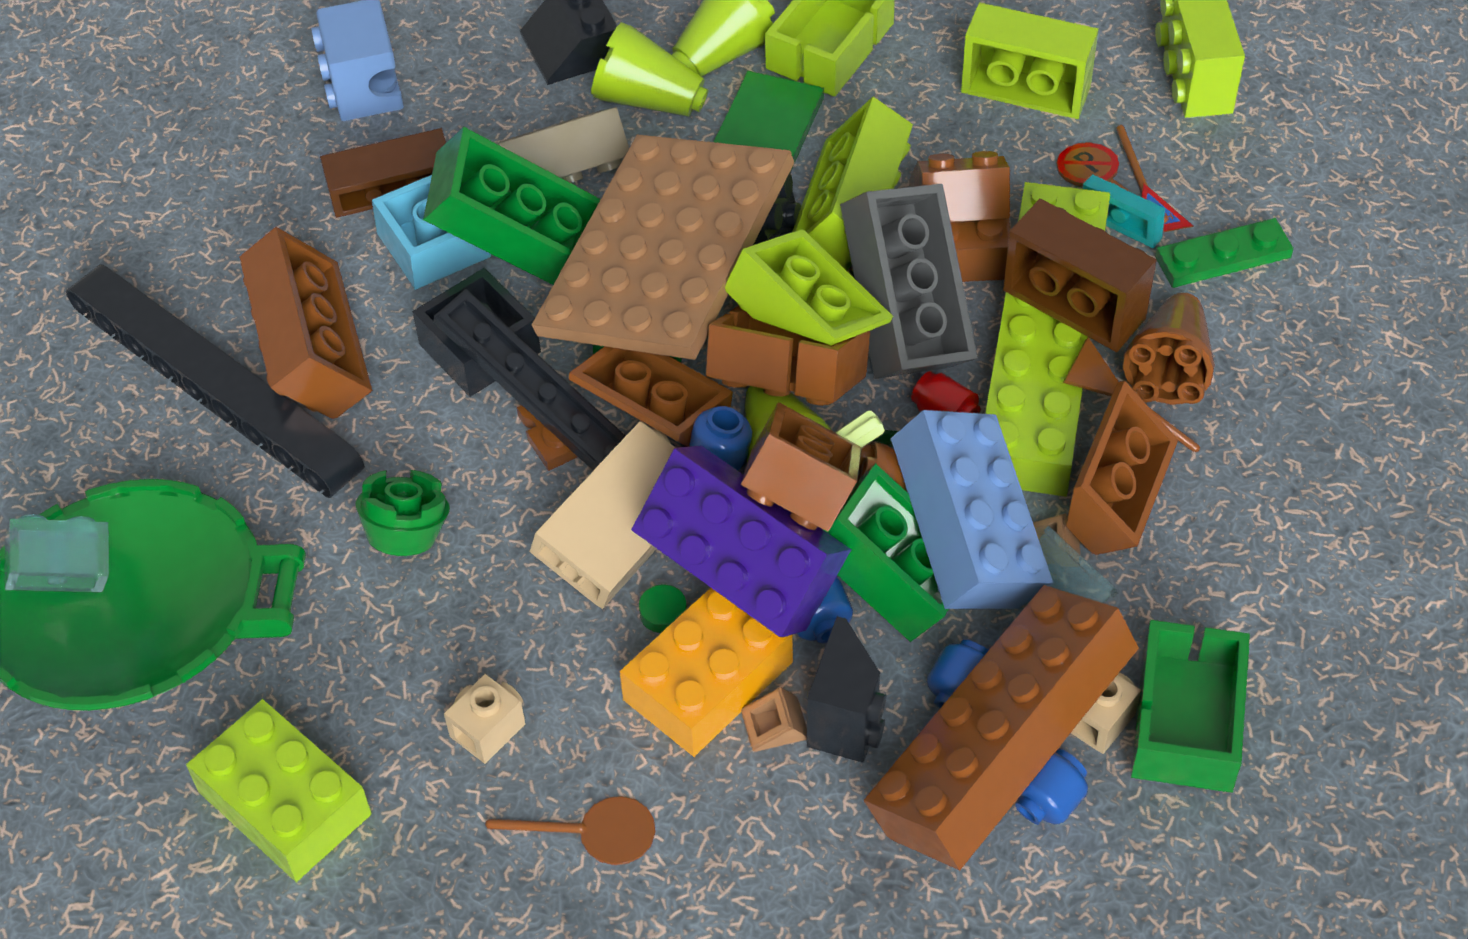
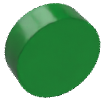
(661, 607)

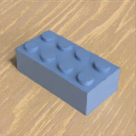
(970, 510)

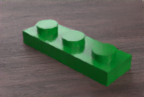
(1224, 252)

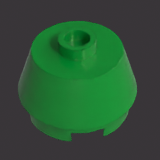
(402, 512)

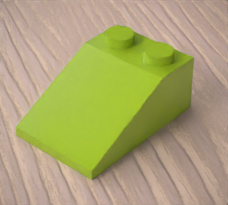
(803, 290)

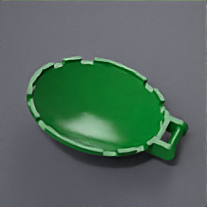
(172, 602)

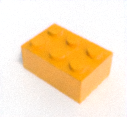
(704, 670)

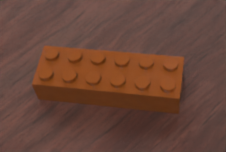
(1001, 725)

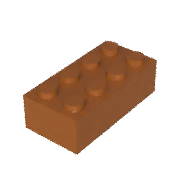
(304, 324)

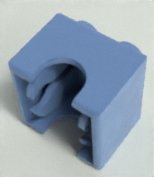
(357, 59)

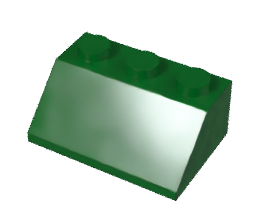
(888, 554)

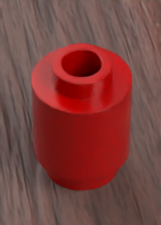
(943, 393)

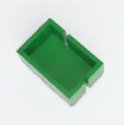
(1191, 709)

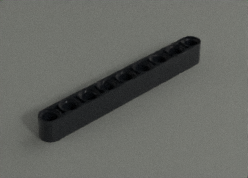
(217, 379)

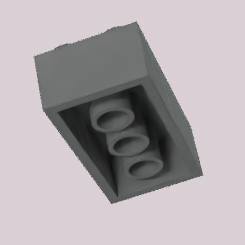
(910, 265)

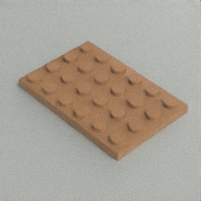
(663, 245)

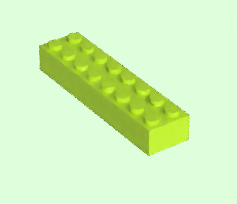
(1032, 362)

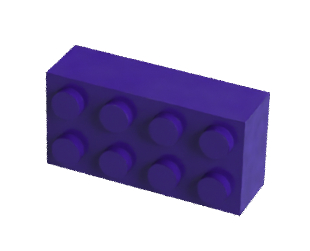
(737, 544)

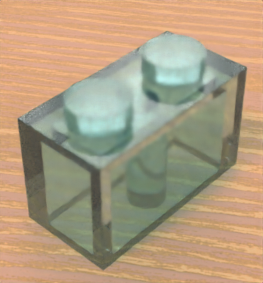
(56, 554)

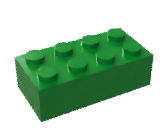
(506, 205)

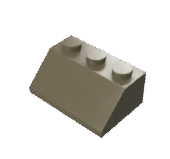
(574, 145)

